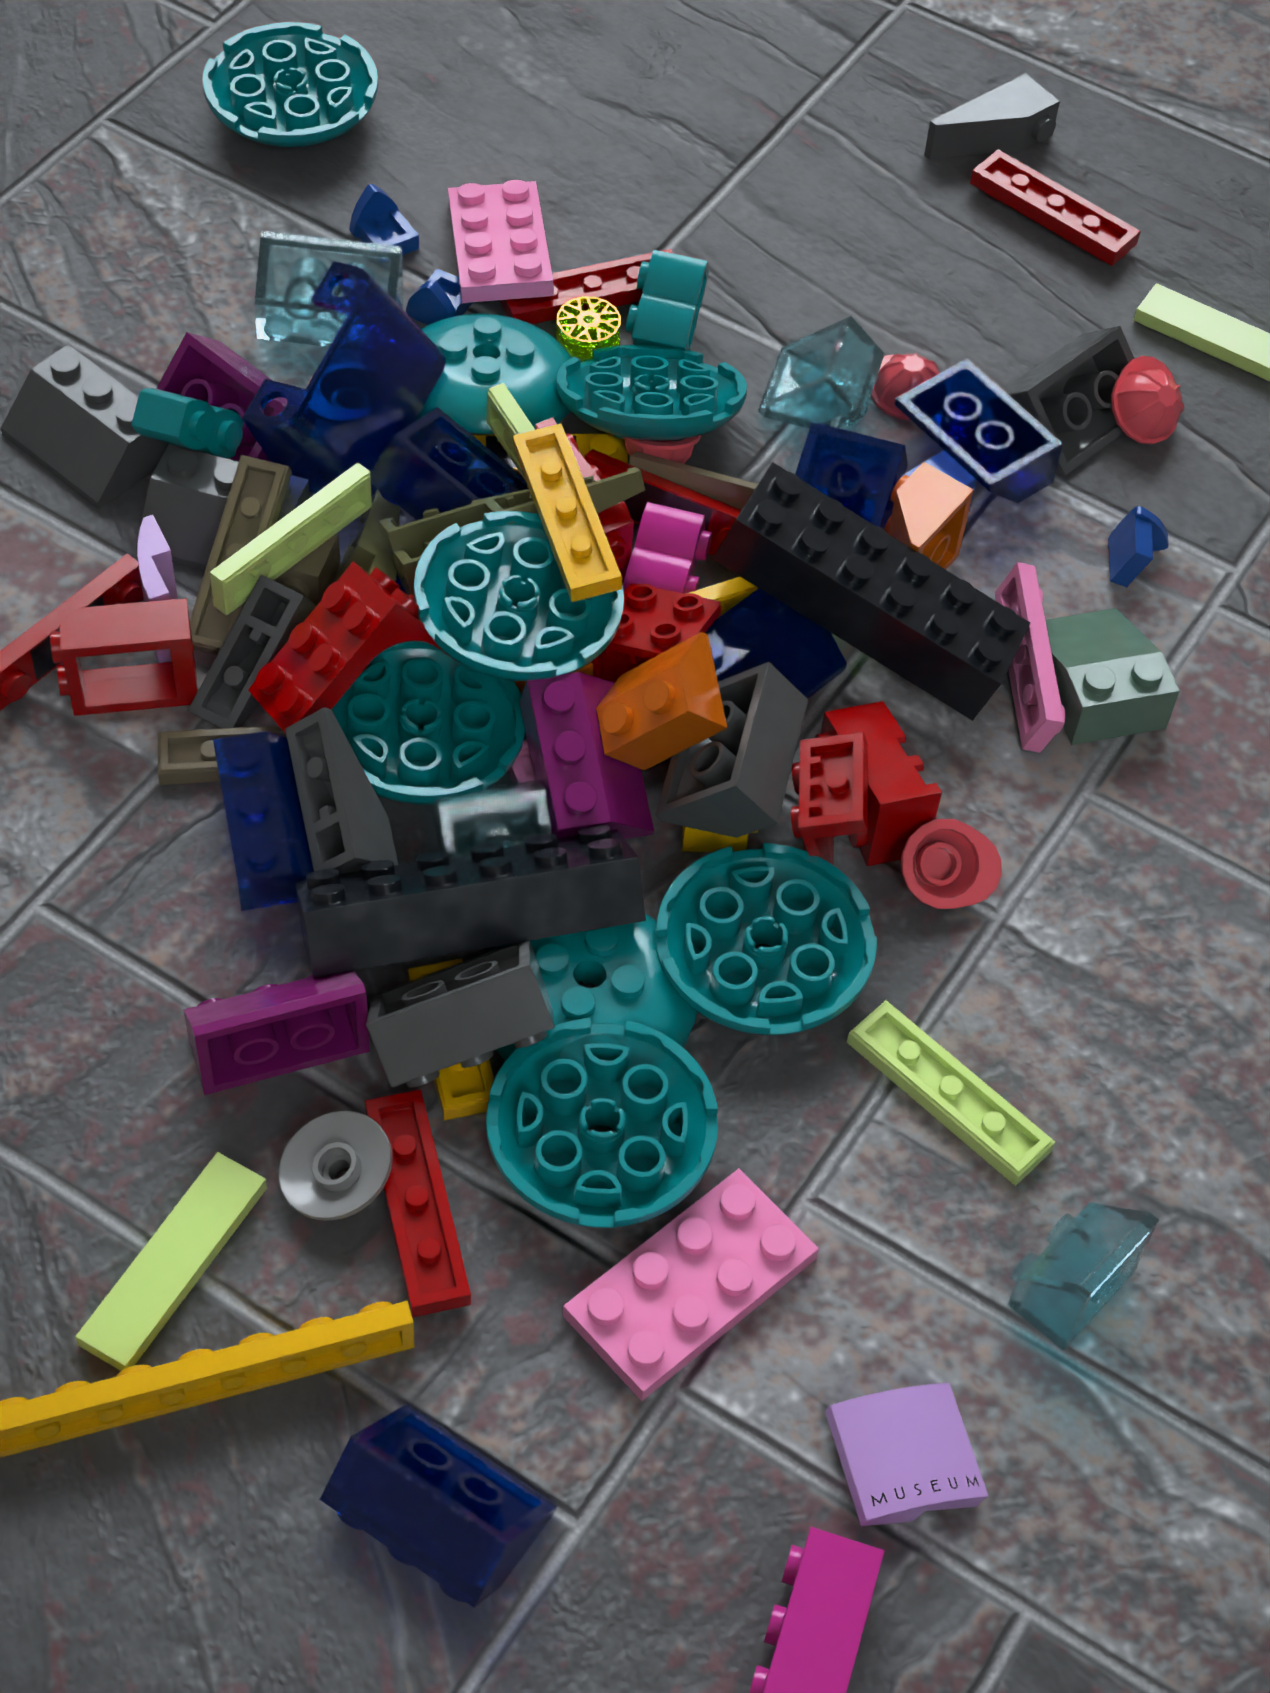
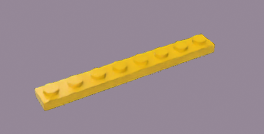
(204, 1377)

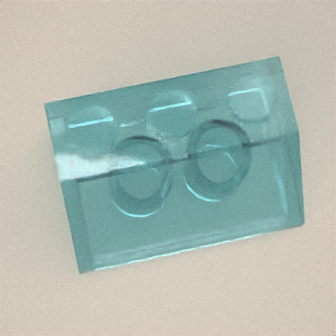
(292, 271)

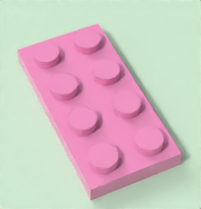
(500, 241)
(689, 1283)

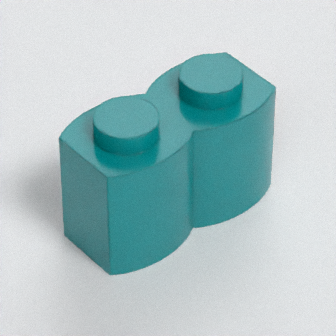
(669, 301)
(187, 422)

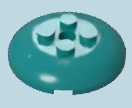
(290, 84)
(494, 351)
(651, 392)
(469, 591)
(466, 718)
(773, 898)
(628, 979)
(602, 1179)

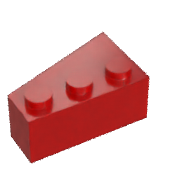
(896, 791)

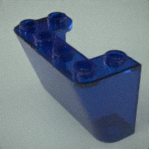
(361, 392)

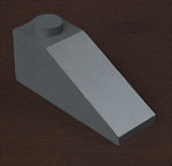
(1001, 119)
(252, 643)
(336, 798)

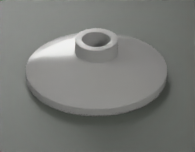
(324, 1149)

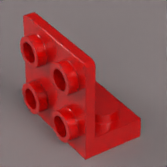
(652, 624)
(830, 791)

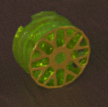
(587, 330)

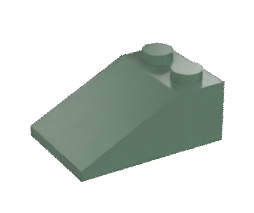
(1109, 677)

